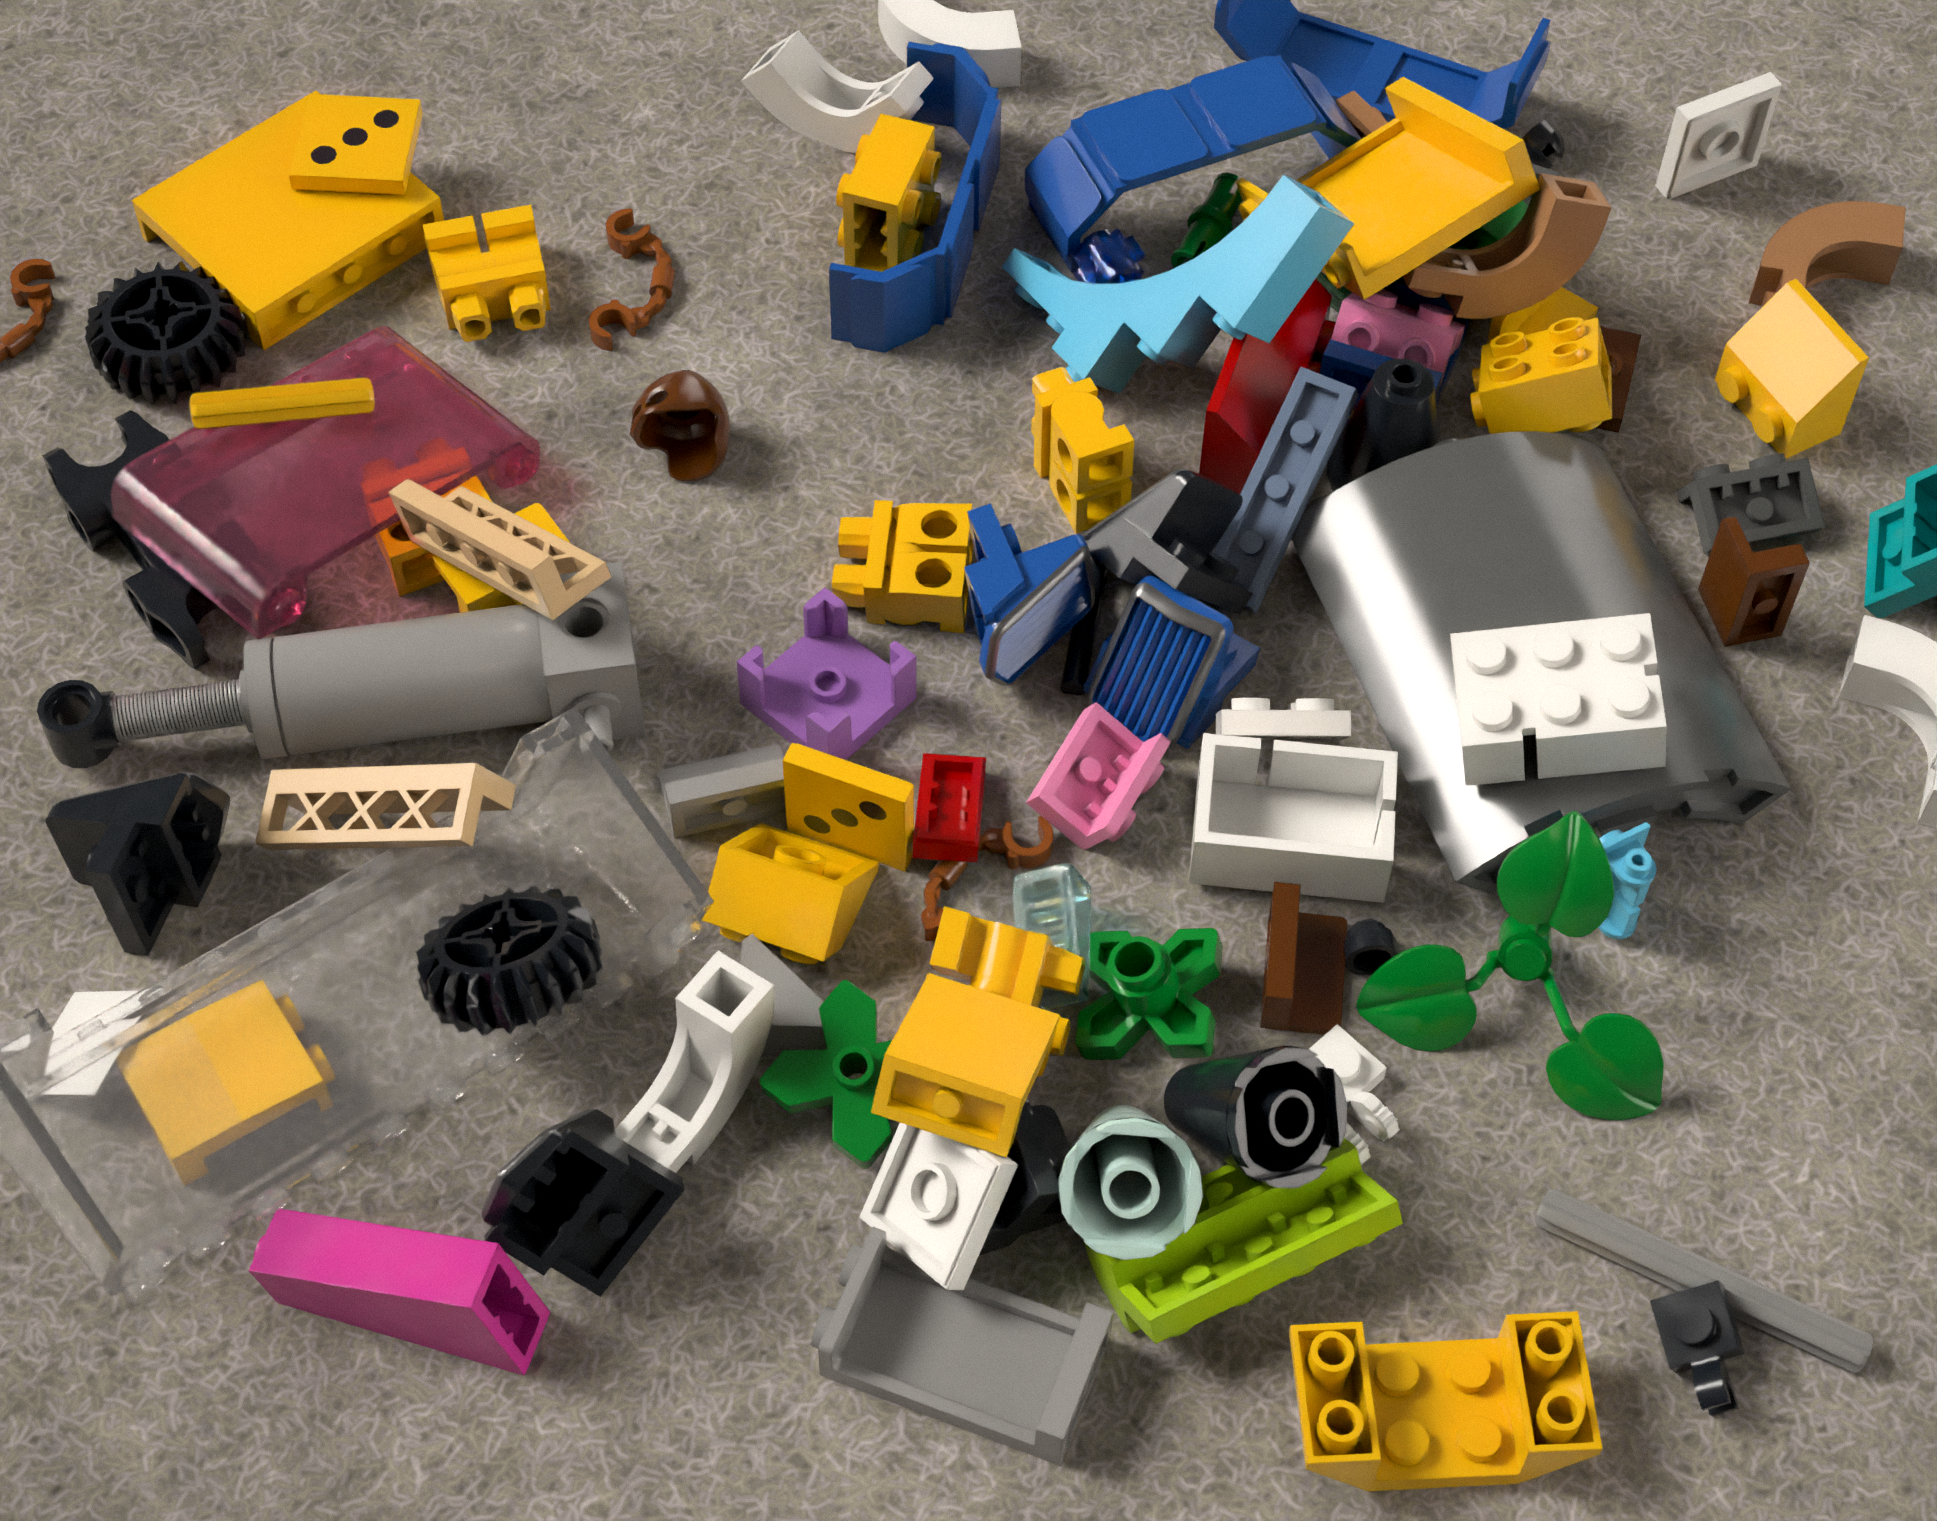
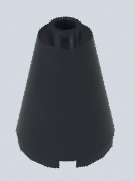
(1388, 423)
(1262, 1112)

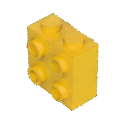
(889, 194)
(1544, 380)

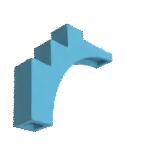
(1236, 286)

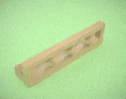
(498, 547)
(379, 790)

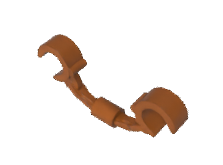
(660, 286)
(37, 297)
(994, 841)

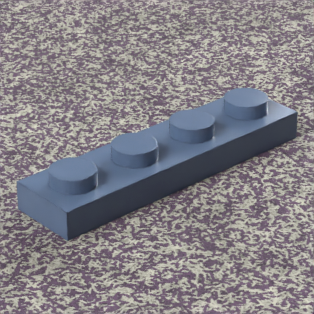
(1285, 479)

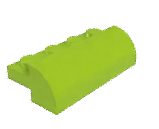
(1246, 1244)

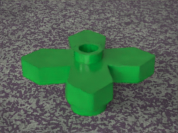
(1152, 991)
(819, 1077)

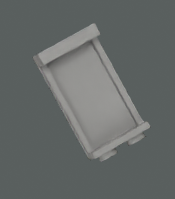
(961, 1354)

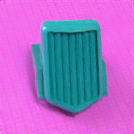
(1903, 548)

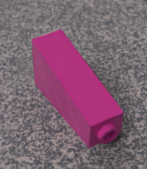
(405, 1285)

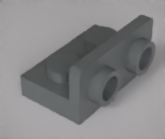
(1768, 499)

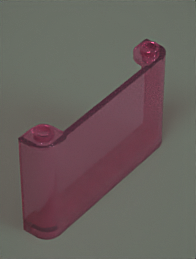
(275, 501)

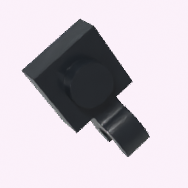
(1699, 1336)

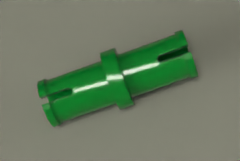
(1209, 221)

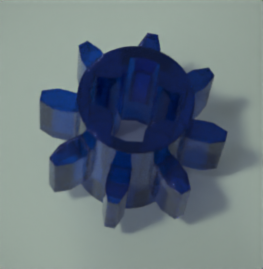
(1109, 258)

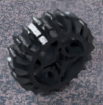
(165, 333)
(509, 960)

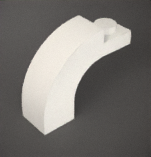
(986, 36)
(825, 103)
(1898, 673)
(715, 1050)

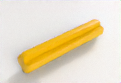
(281, 403)

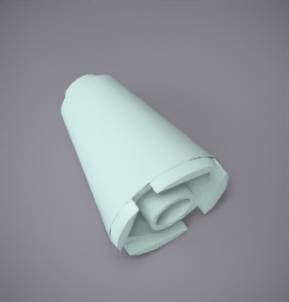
(1129, 1184)

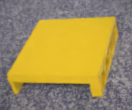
(1413, 187)
(276, 246)

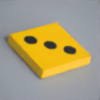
(356, 144)
(849, 806)

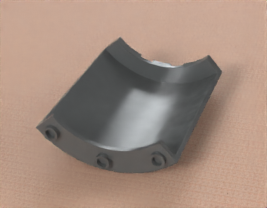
(1508, 539)

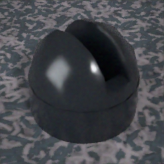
(1543, 142)
(1368, 946)

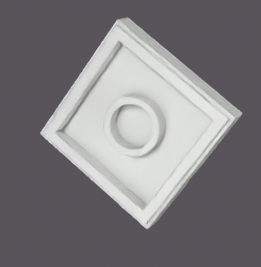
(1717, 135)
(938, 1201)

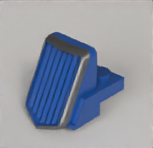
(1025, 597)
(1168, 664)

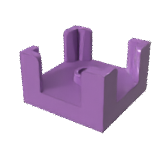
(827, 684)

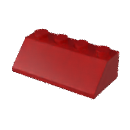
(1255, 386)

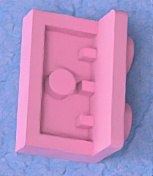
(1399, 330)
(1097, 778)

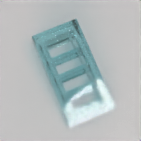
(1050, 896)

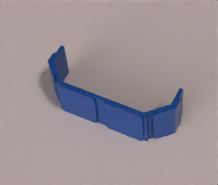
(1368, 64)
(1173, 134)
(904, 301)

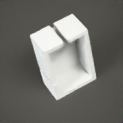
(1574, 684)
(1304, 827)

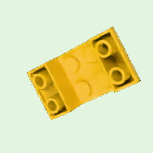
(1445, 1407)

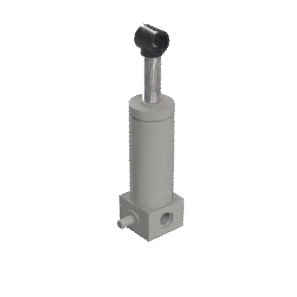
(385, 684)

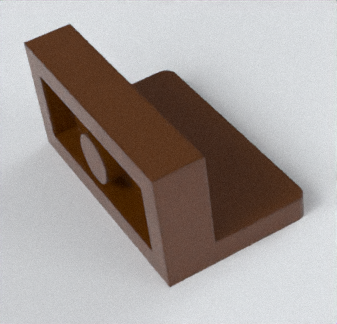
(1750, 590)
(1302, 966)

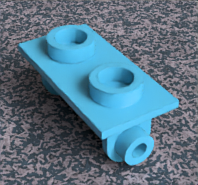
(1632, 876)

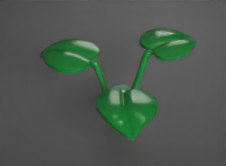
(1544, 882)

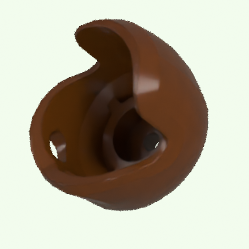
(686, 421)

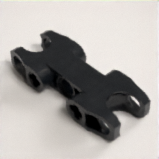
(158, 593)

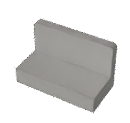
(724, 790)

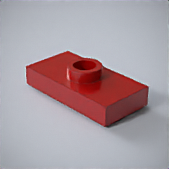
(949, 808)

